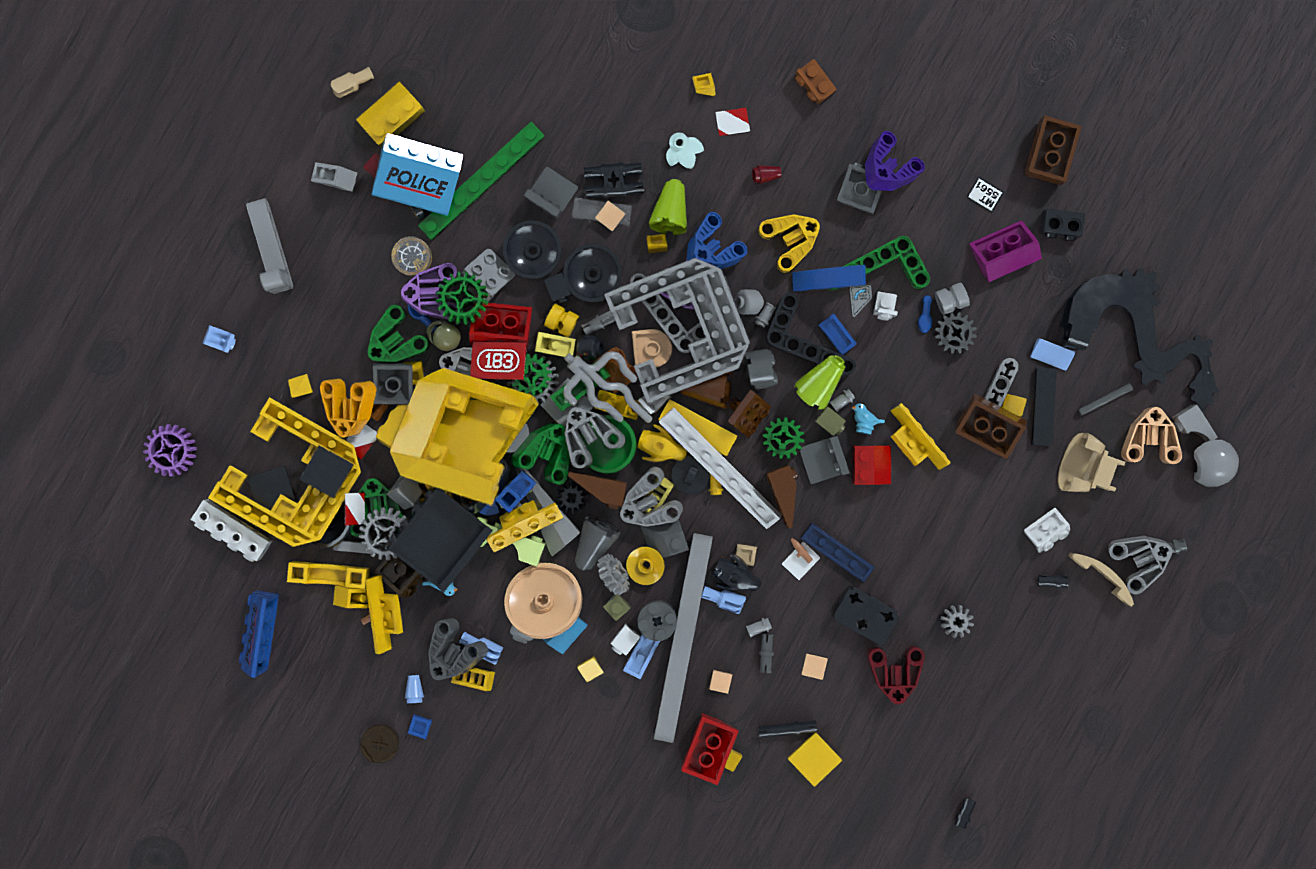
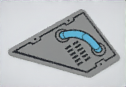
(859, 298)

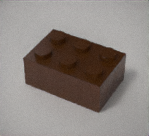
(1052, 150)
(990, 426)

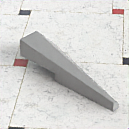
(558, 533)

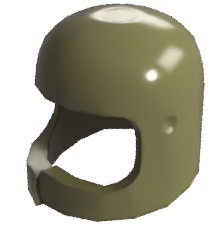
(445, 337)

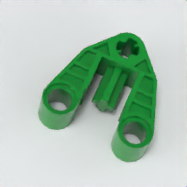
(386, 326)
(547, 446)
(376, 503)

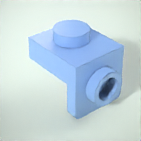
(219, 339)

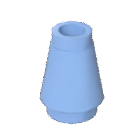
(414, 690)

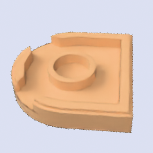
(650, 345)

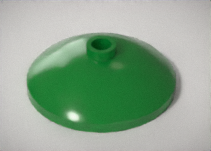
(612, 459)

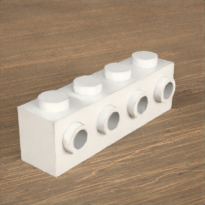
(231, 530)

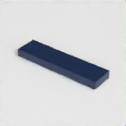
(837, 552)

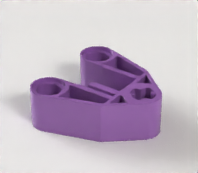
(428, 277)

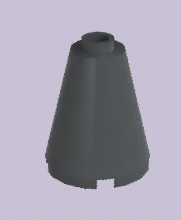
(594, 541)

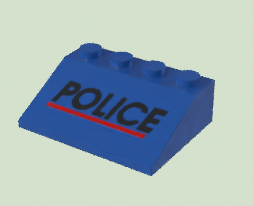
(259, 632)

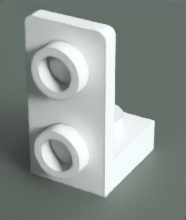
(885, 306)

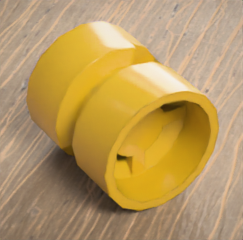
(561, 320)

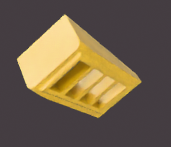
(488, 681)

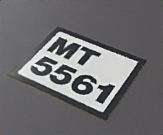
(985, 194)

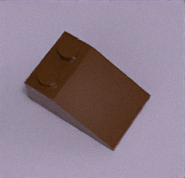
(604, 489)
(784, 490)

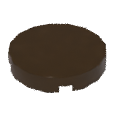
(379, 743)

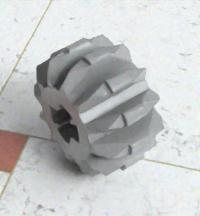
(961, 614)

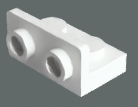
(1048, 530)

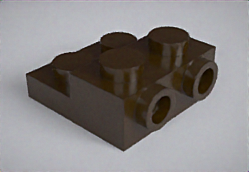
(399, 576)

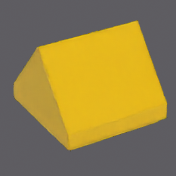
(657, 243)

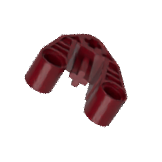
(912, 673)

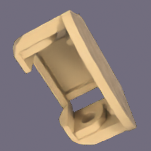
(1085, 466)

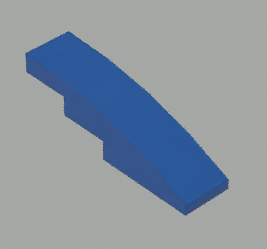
(829, 278)

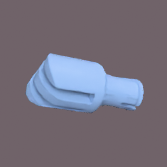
(725, 599)
(493, 648)

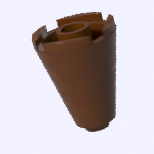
(712, 391)

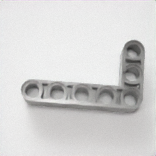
(277, 275)
(669, 320)

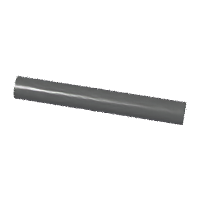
(1105, 399)

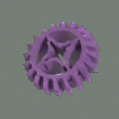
(173, 456)

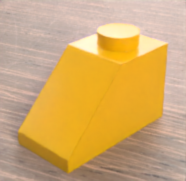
(350, 597)

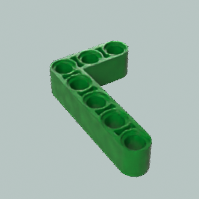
(901, 255)

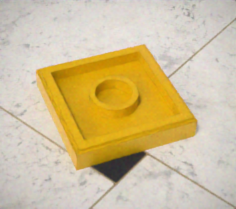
(814, 759)

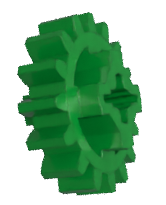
(539, 373)
(784, 430)

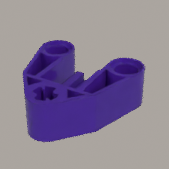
(880, 174)

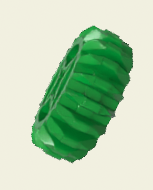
(454, 295)

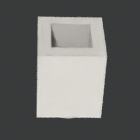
(625, 640)

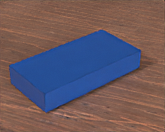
(837, 334)

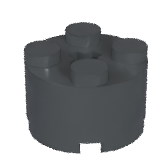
(759, 369)
(659, 631)

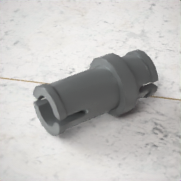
(1177, 546)

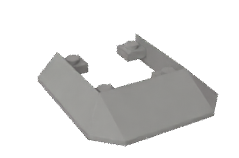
(724, 332)

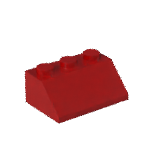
(502, 324)
(709, 749)

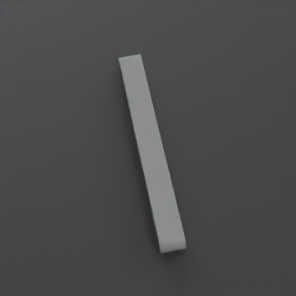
(683, 637)

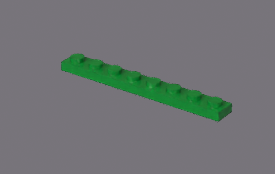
(483, 179)

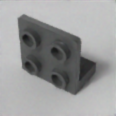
(551, 192)
(824, 460)

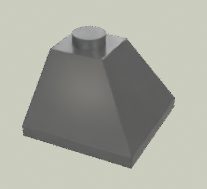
(393, 382)
(665, 538)

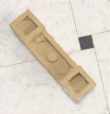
(1120, 591)

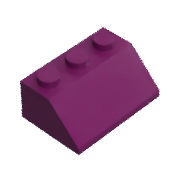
(1006, 250)

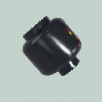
(588, 347)

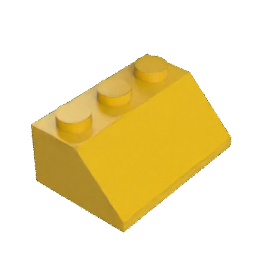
(390, 114)

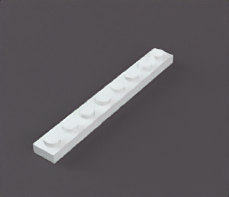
(719, 468)

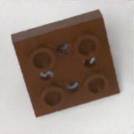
(748, 413)

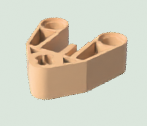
(1167, 436)

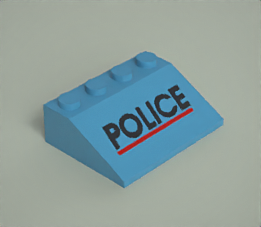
(416, 174)

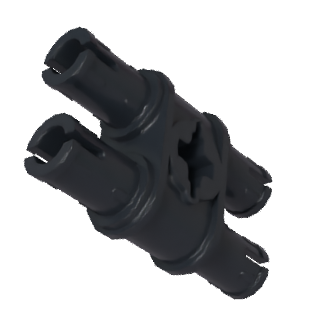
(621, 188)

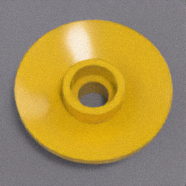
(639, 572)

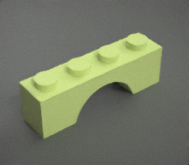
(528, 548)

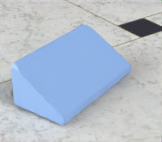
(1052, 354)

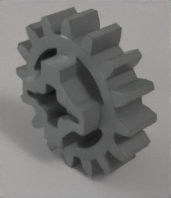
(960, 340)

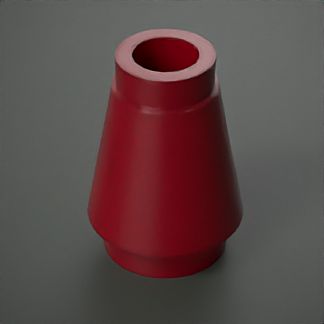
(765, 173)

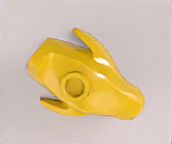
(660, 446)

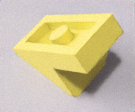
(554, 344)

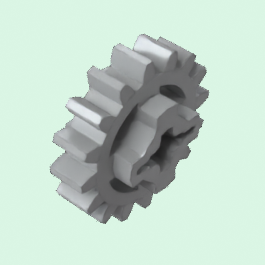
(613, 574)

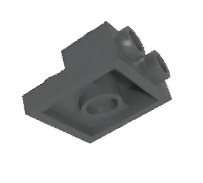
(855, 190)

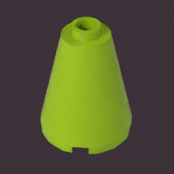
(670, 209)
(820, 382)

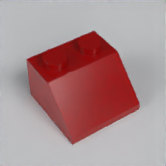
(871, 465)

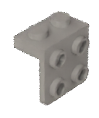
(491, 271)

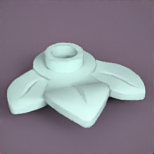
(685, 153)

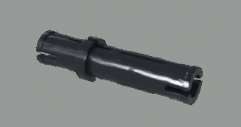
(788, 729)

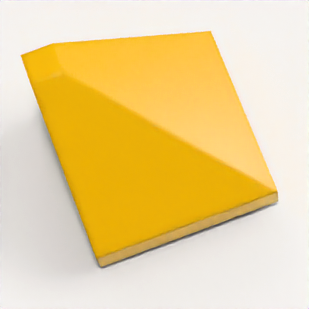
(704, 84)
(300, 386)

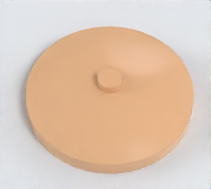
(543, 600)

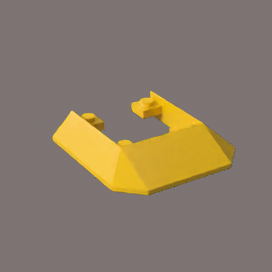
(424, 460)
(287, 519)

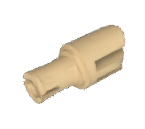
(350, 82)

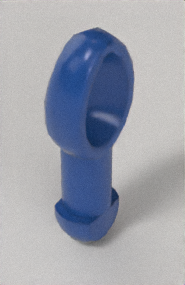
(423, 318)
(925, 318)

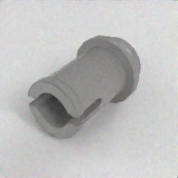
(765, 315)
(842, 400)
(759, 627)

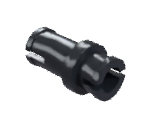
(1053, 581)
(963, 816)

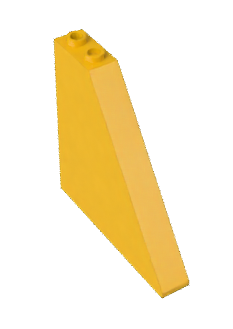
(468, 435)

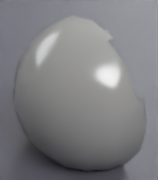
(1216, 463)

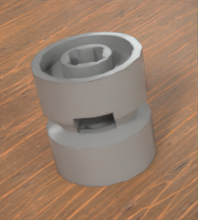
(953, 298)

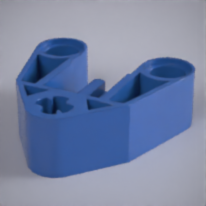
(697, 249)

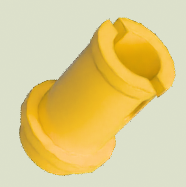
(715, 486)

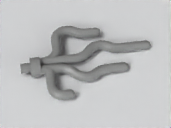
(587, 372)

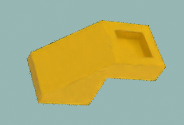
(618, 403)

